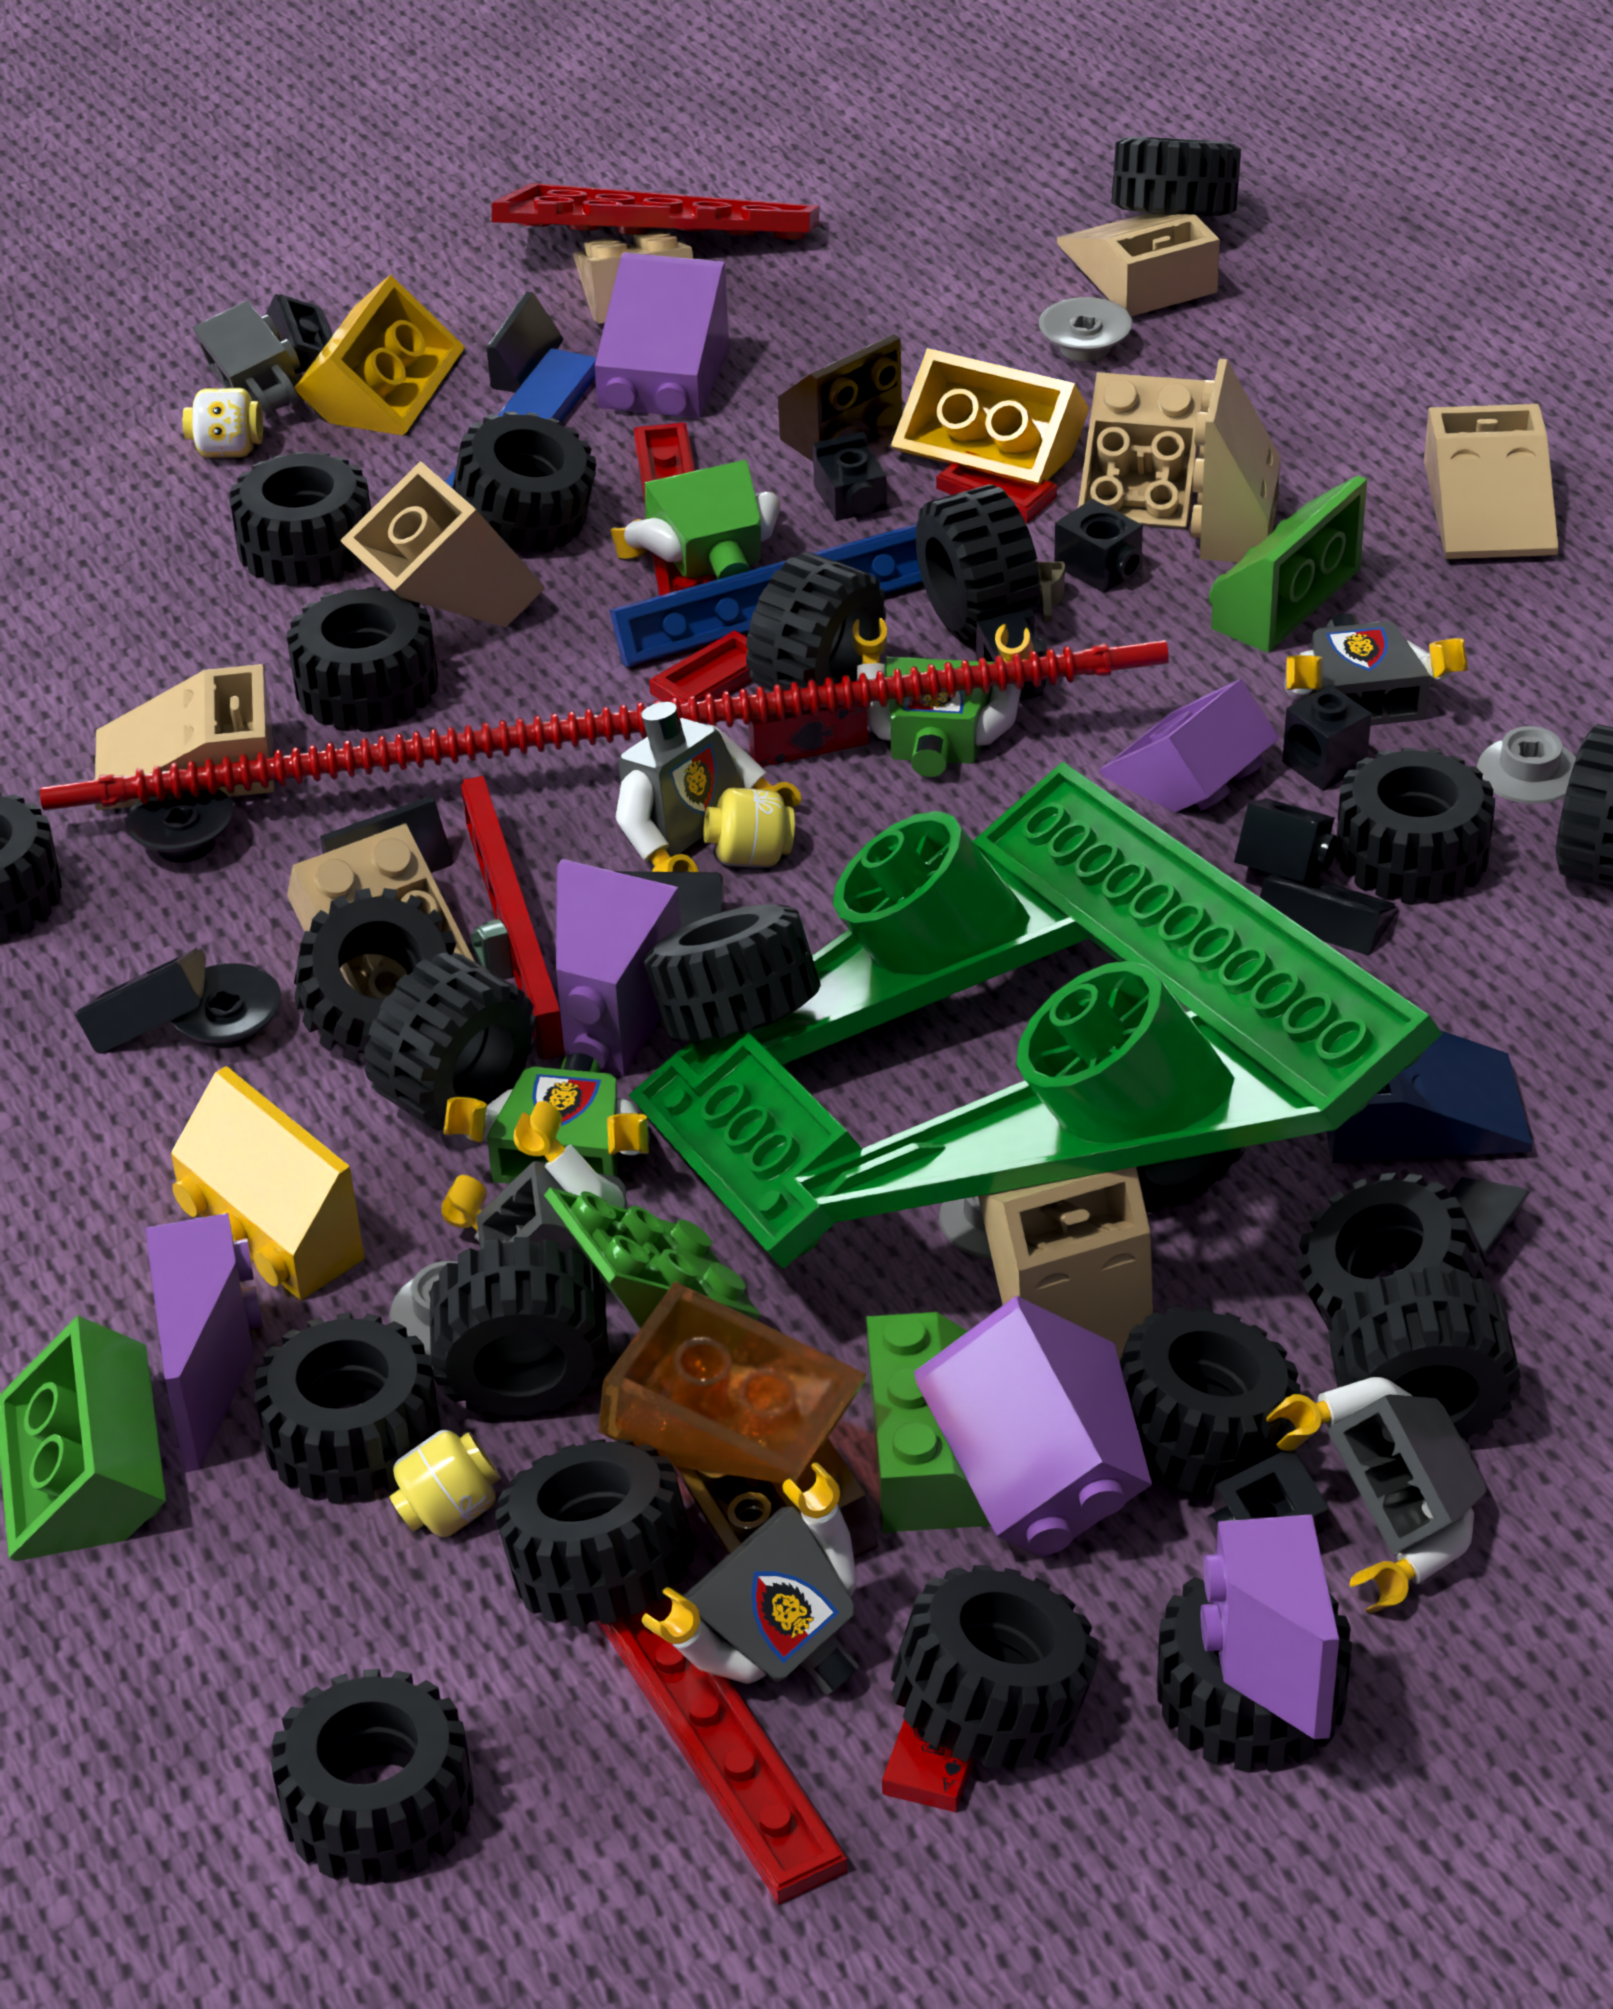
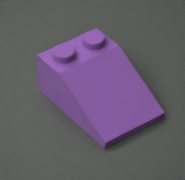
(202, 1323)

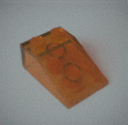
(724, 1391)

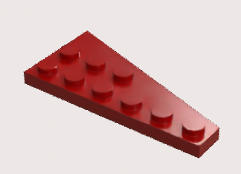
(637, 210)

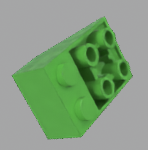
(646, 1255)

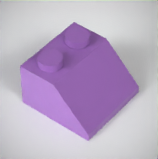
(1196, 750)
(1273, 1618)

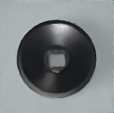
(180, 828)
(234, 1006)

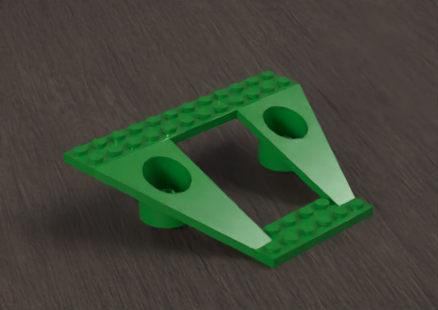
(1194, 1044)

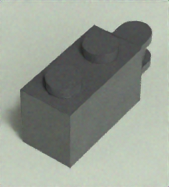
(250, 355)

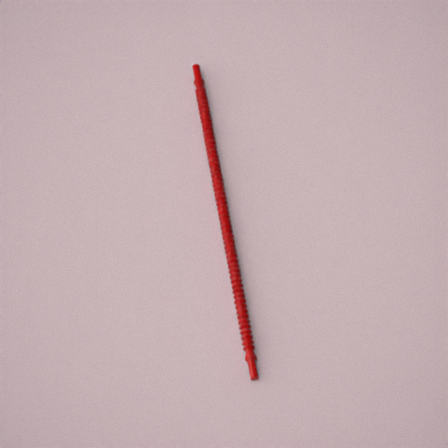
(121, 788)

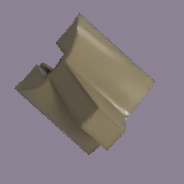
(1051, 586)

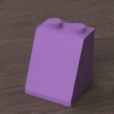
(663, 335)
(601, 941)
(1037, 1424)

